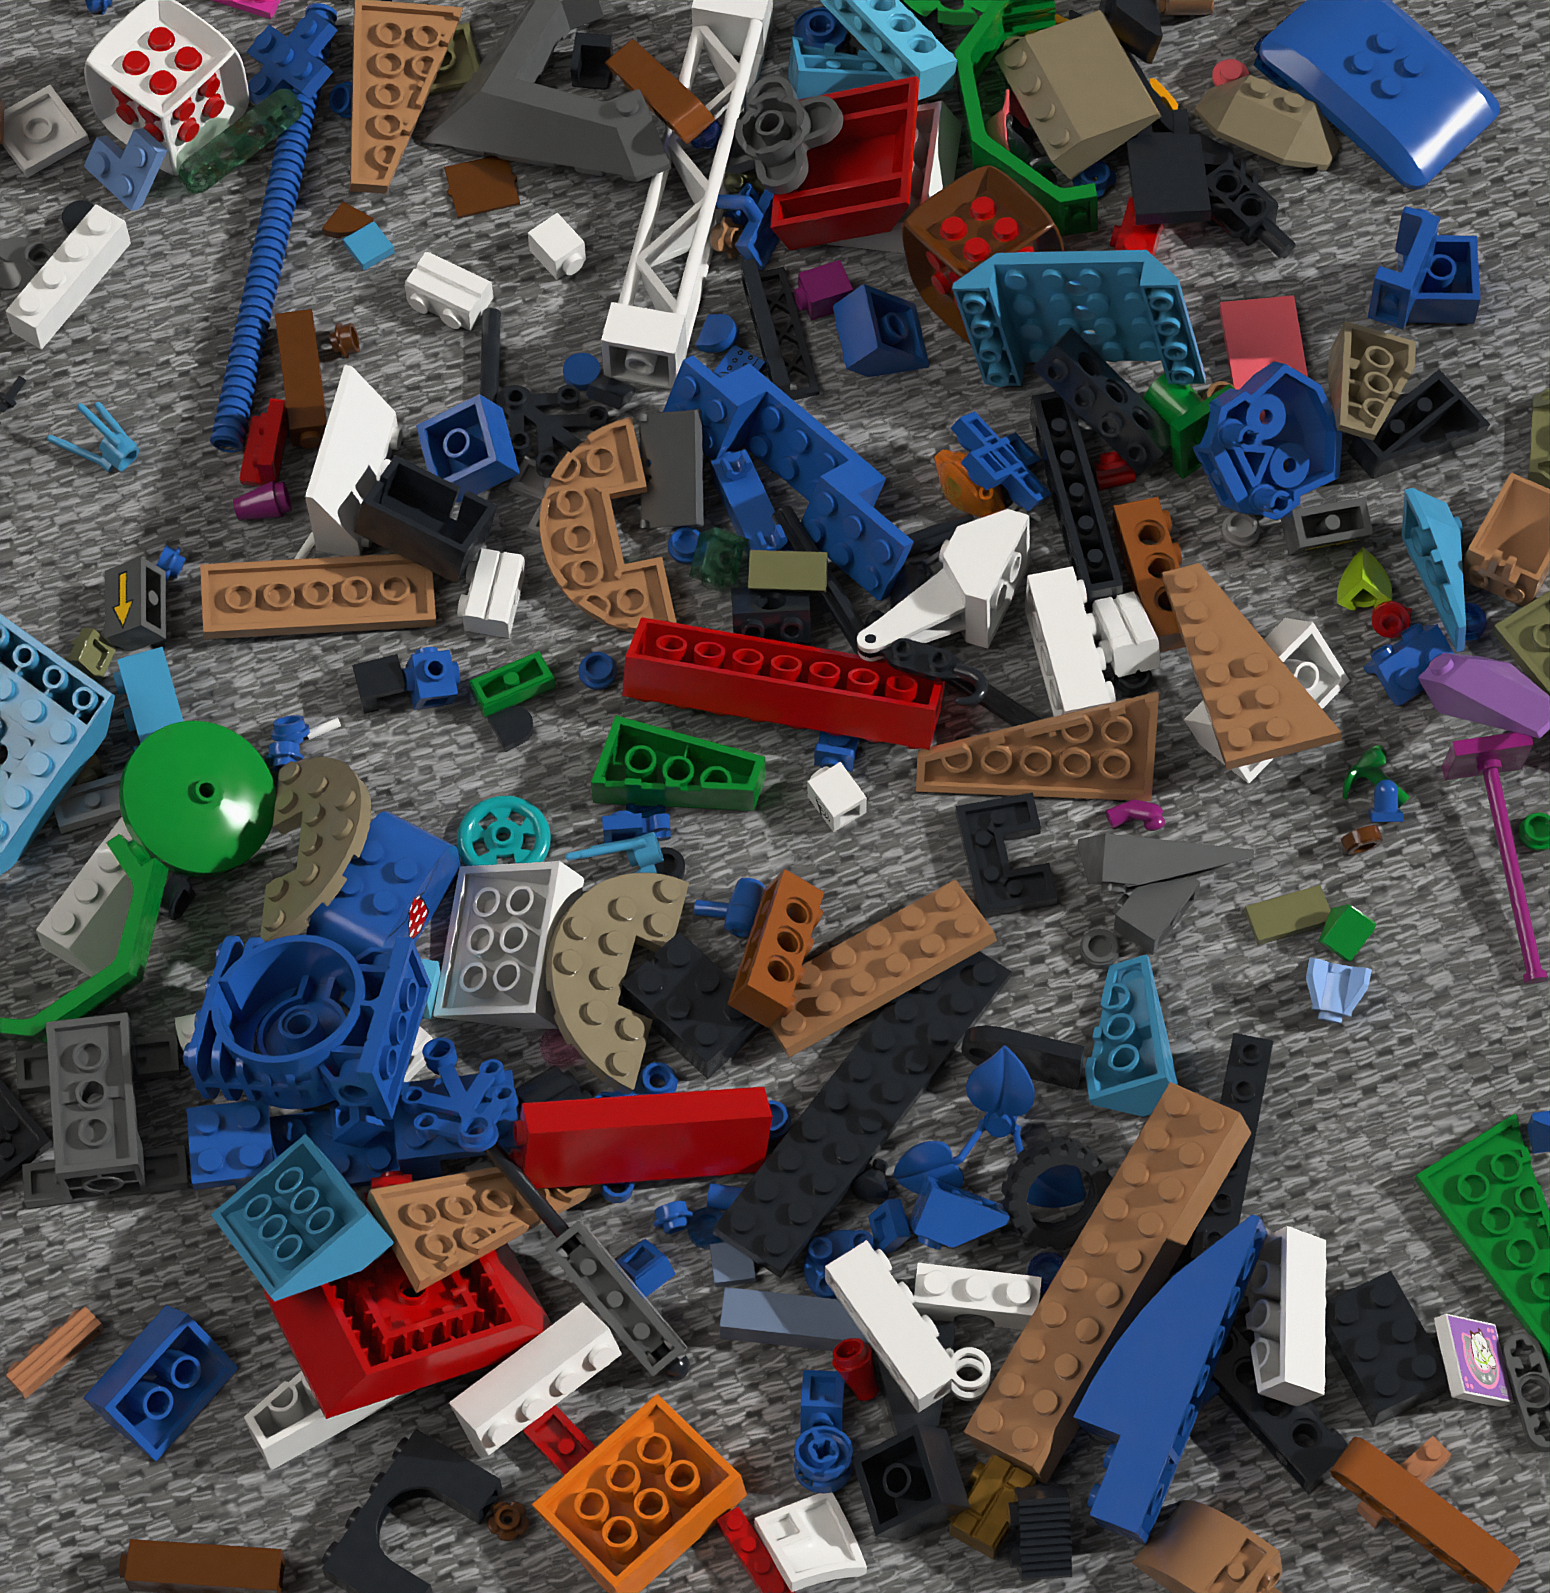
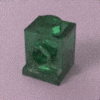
(706, 561)

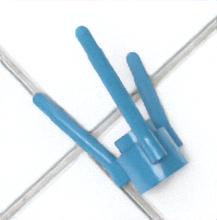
(116, 447)
(640, 851)

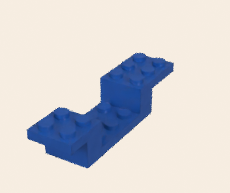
(836, 481)
(242, 1138)

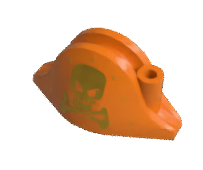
(962, 491)

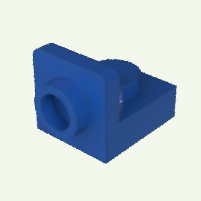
(836, 749)
(821, 1399)

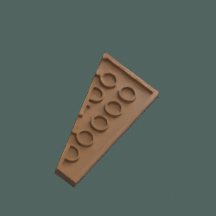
(1071, 755)
(458, 1219)

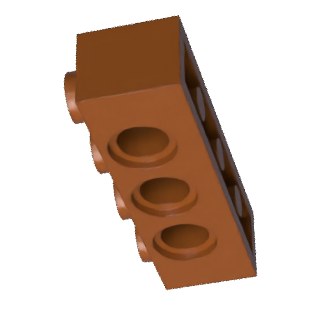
(1148, 521)
(777, 949)

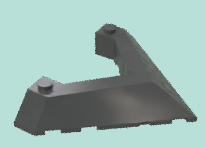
(543, 126)

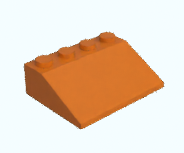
(640, 1498)

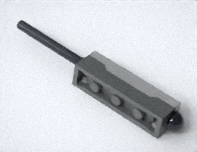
(602, 1281)

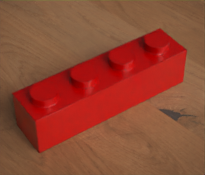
(751, 1552)

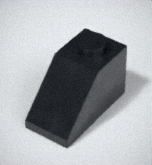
(1135, 25)

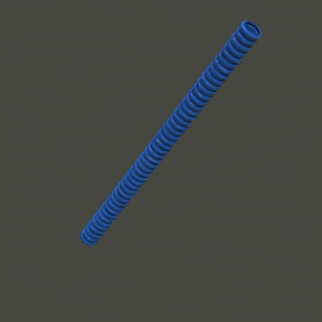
(265, 267)

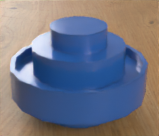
(820, 27)

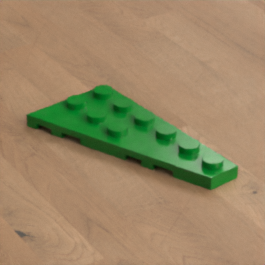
(1500, 1219)

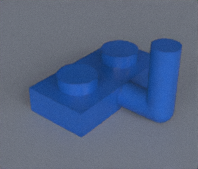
(757, 237)

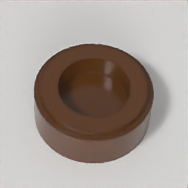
(1362, 840)

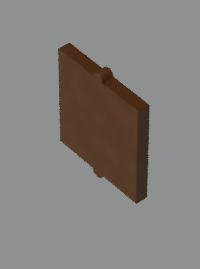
(481, 186)

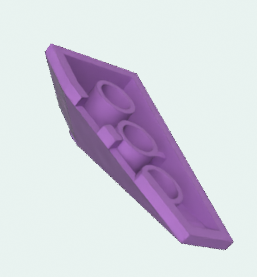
(1487, 693)

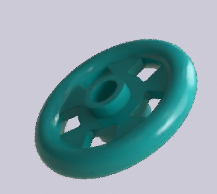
(500, 808)

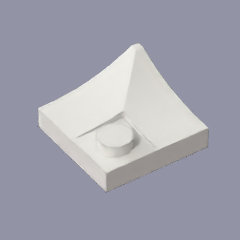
(811, 1542)

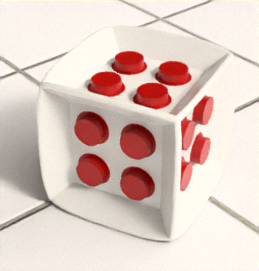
(167, 76)

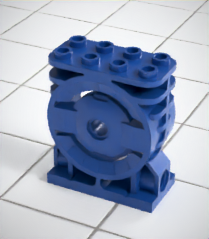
(309, 1048)

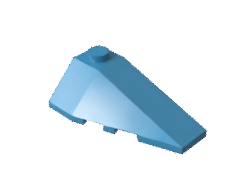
(1435, 549)
(1131, 1044)

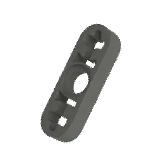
(1514, 1366)

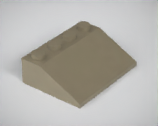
(1078, 91)

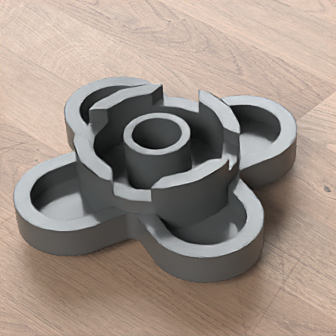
(780, 132)

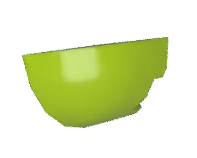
(1364, 583)

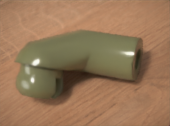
(735, 182)

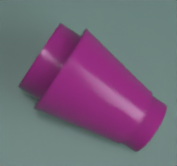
(263, 502)

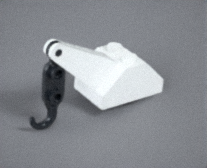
(968, 595)

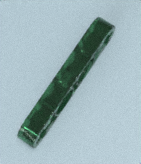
(237, 137)

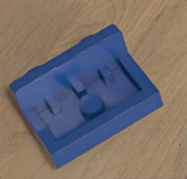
(1406, 660)

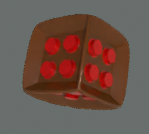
(965, 227)

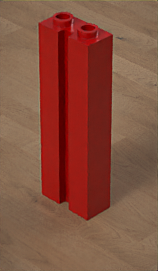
(642, 1137)

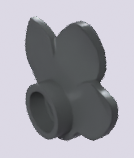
(19, 261)

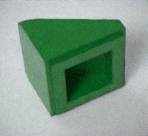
(1346, 931)

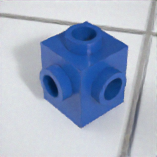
(431, 678)

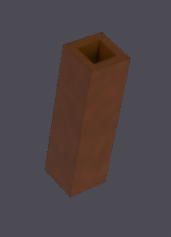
(302, 377)
(201, 1568)

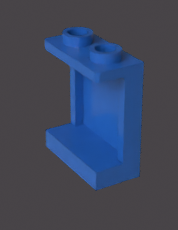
(1395, 291)

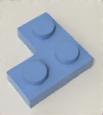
(127, 172)

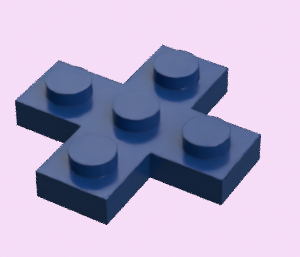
(291, 59)
(1000, 461)

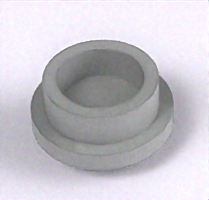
(1240, 530)

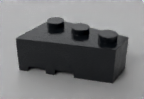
(1421, 427)

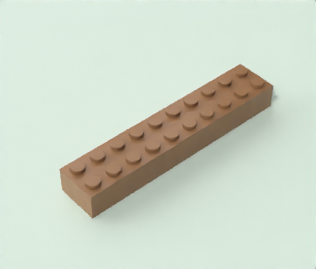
(1108, 1279)

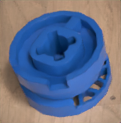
(831, 1469)

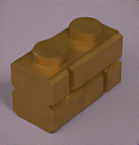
(986, 1521)

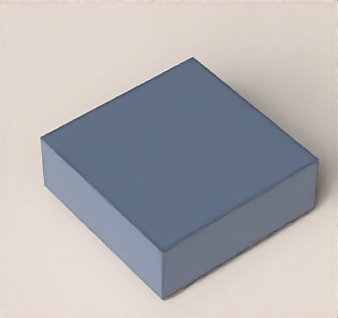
(730, 1265)

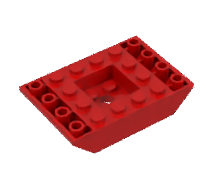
(371, 1342)

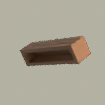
(55, 1352)
(1420, 1464)

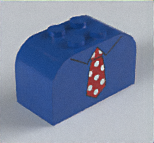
(389, 887)

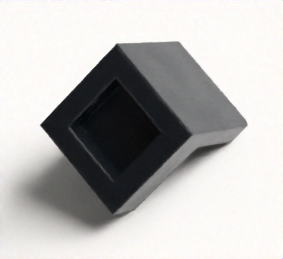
(589, 60)
(378, 679)

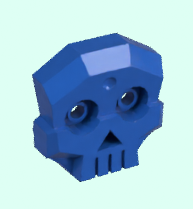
(1295, 427)

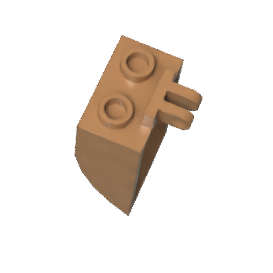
(1513, 543)
(1209, 1554)

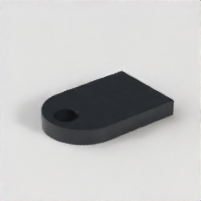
(1043, 1057)

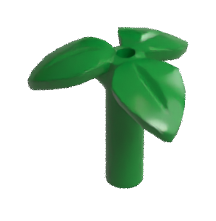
(1368, 768)

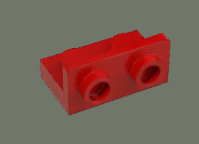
(265, 445)

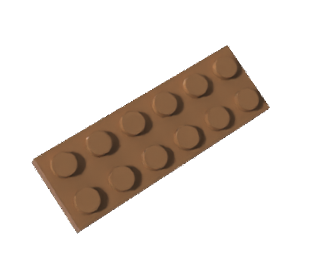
(315, 596)
(882, 965)

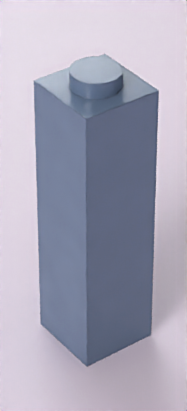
(785, 1319)

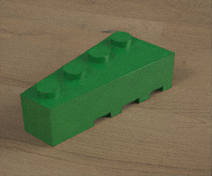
(674, 770)

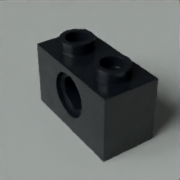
(771, 614)

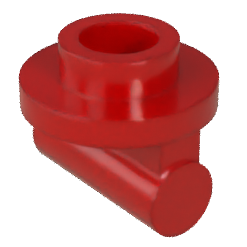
(1112, 471)
(1391, 619)

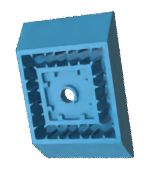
(51, 728)

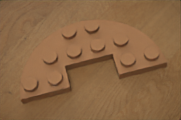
(583, 538)

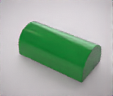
(512, 684)

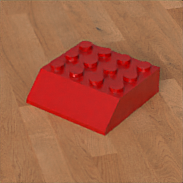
(860, 177)

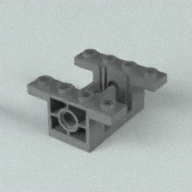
(99, 1142)

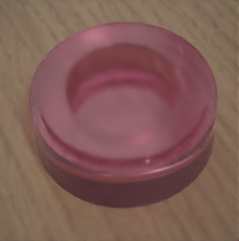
(556, 1050)

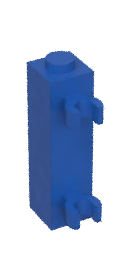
(747, 502)

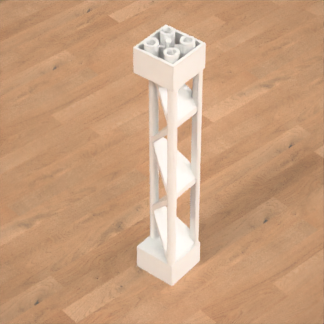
(650, 343)

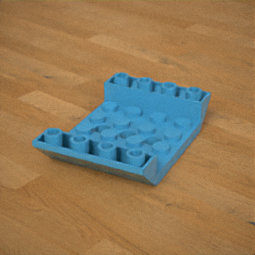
(1027, 301)

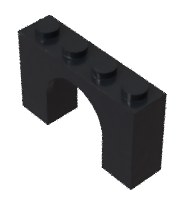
(418, 1471)

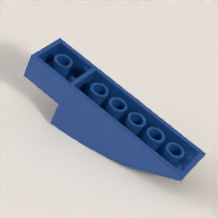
(1158, 1380)

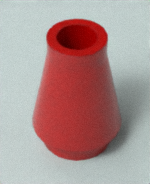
(855, 1365)

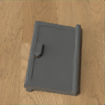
(676, 469)

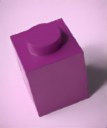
(821, 289)

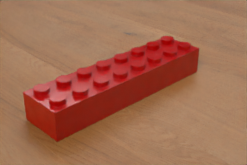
(780, 683)

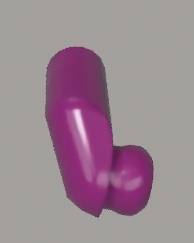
(1136, 810)

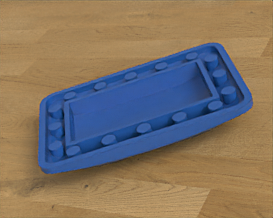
(1382, 83)

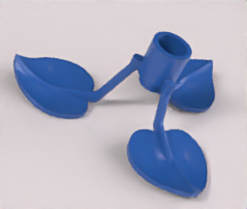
(1003, 1092)

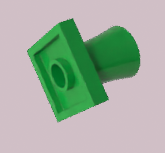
(1187, 419)

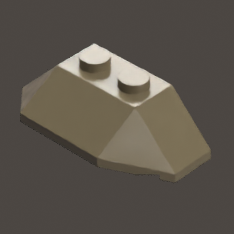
(1269, 122)

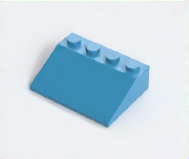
(301, 1223)

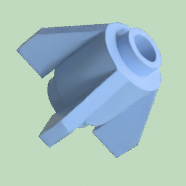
(1335, 988)

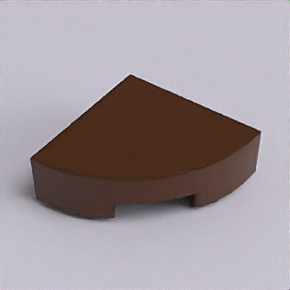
(345, 221)

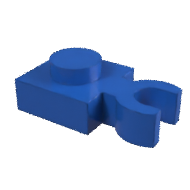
(626, 825)

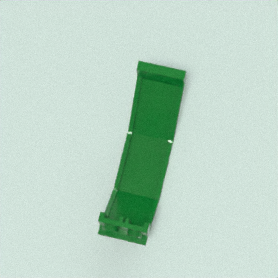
(1071, 208)
(129, 966)

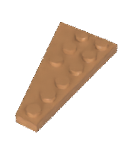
(392, 73)
(1245, 687)

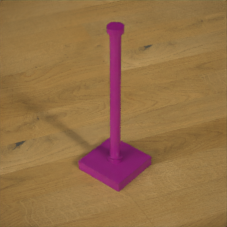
(1488, 758)

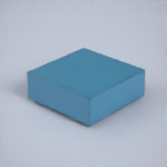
(368, 245)

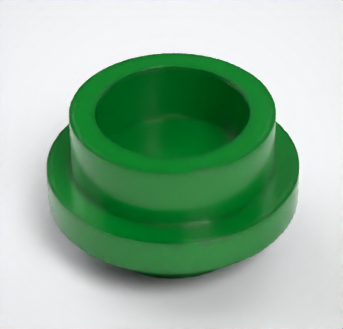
(1535, 831)

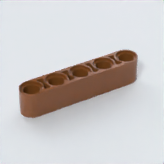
(661, 91)
(1424, 1516)

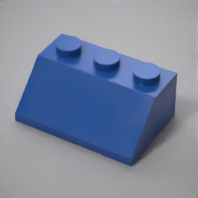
(161, 1382)

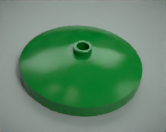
(172, 818)

